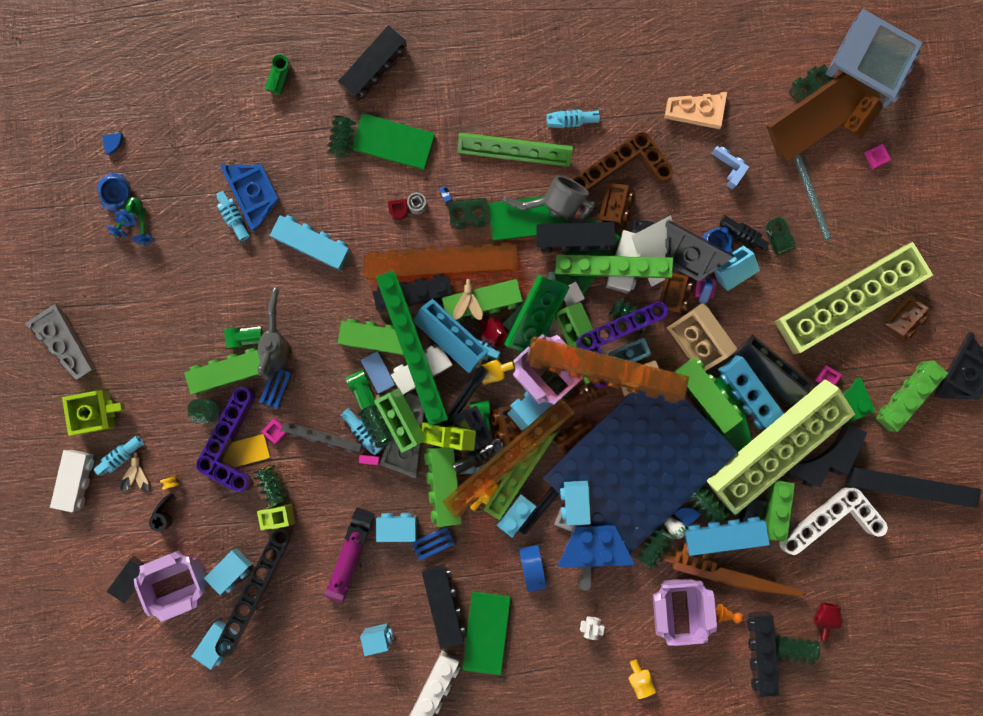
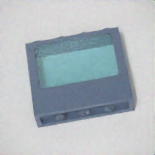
(876, 55)

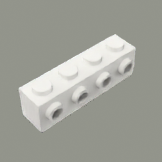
(436, 685)

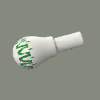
(675, 527)

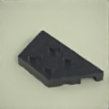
(693, 253)
(964, 373)

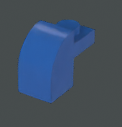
(532, 568)

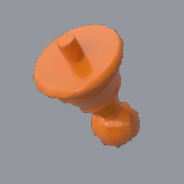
(724, 614)

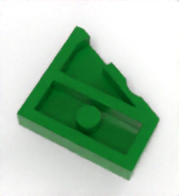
(858, 400)

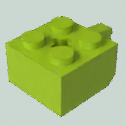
(101, 412)

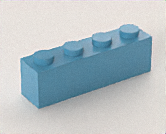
(450, 336)
(726, 537)

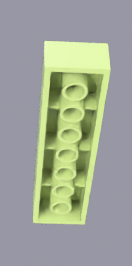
(853, 298)
(781, 446)

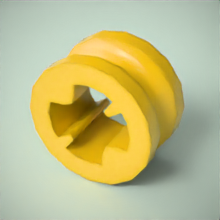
(169, 482)

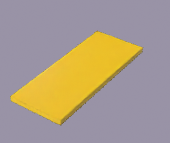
(245, 451)

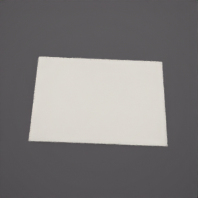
(651, 243)

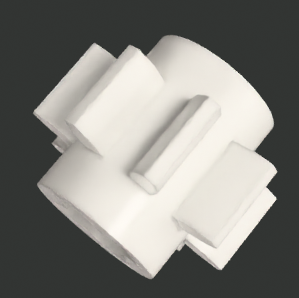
(592, 628)

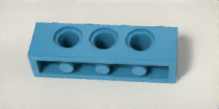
(730, 372)

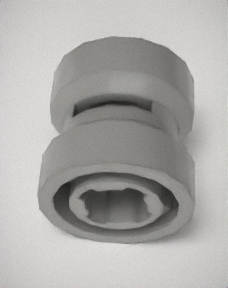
(419, 206)

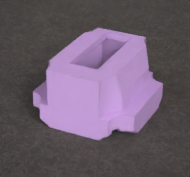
(533, 382)
(175, 602)
(700, 612)

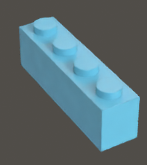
(311, 243)

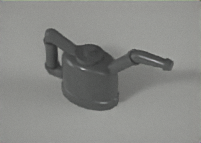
(561, 199)
(273, 346)

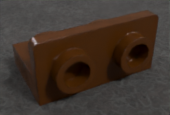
(864, 115)
(617, 204)
(676, 293)
(907, 318)
(504, 426)
(572, 435)

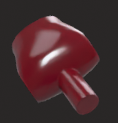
(492, 332)
(828, 617)

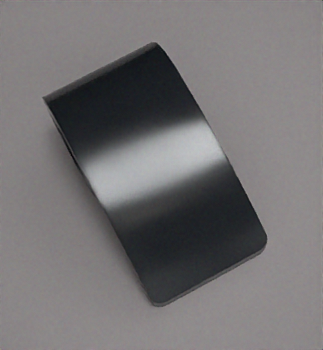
(159, 514)

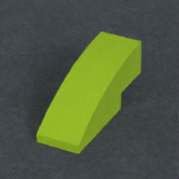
(449, 436)

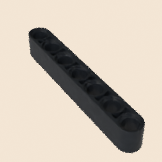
(913, 487)
(245, 598)

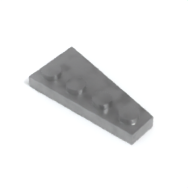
(56, 332)
(316, 436)
(408, 460)

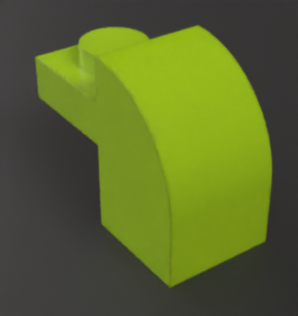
(276, 517)

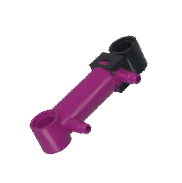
(349, 555)

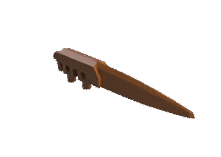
(723, 574)

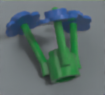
(127, 217)

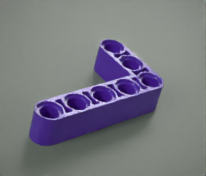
(614, 333)
(218, 436)

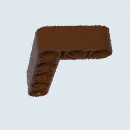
(620, 161)

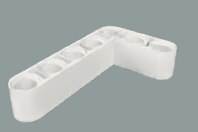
(830, 518)

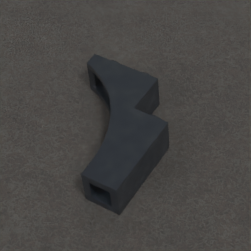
(837, 457)

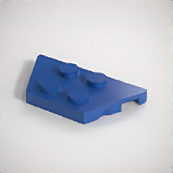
(252, 191)
(595, 547)

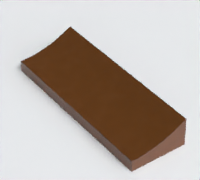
(817, 115)

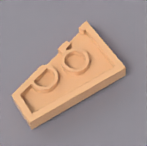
(699, 110)

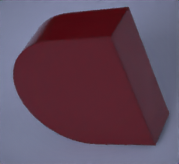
(398, 209)

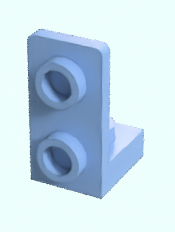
(736, 163)

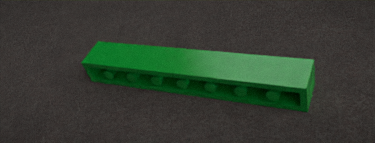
(412, 347)

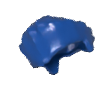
(113, 191)
(720, 237)

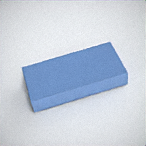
(378, 372)

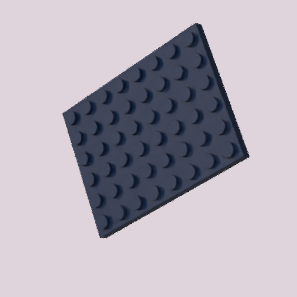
(643, 463)

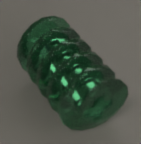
(340, 136)
(620, 310)
(203, 411)
(376, 426)
(270, 485)
(709, 505)
(656, 548)
(797, 649)

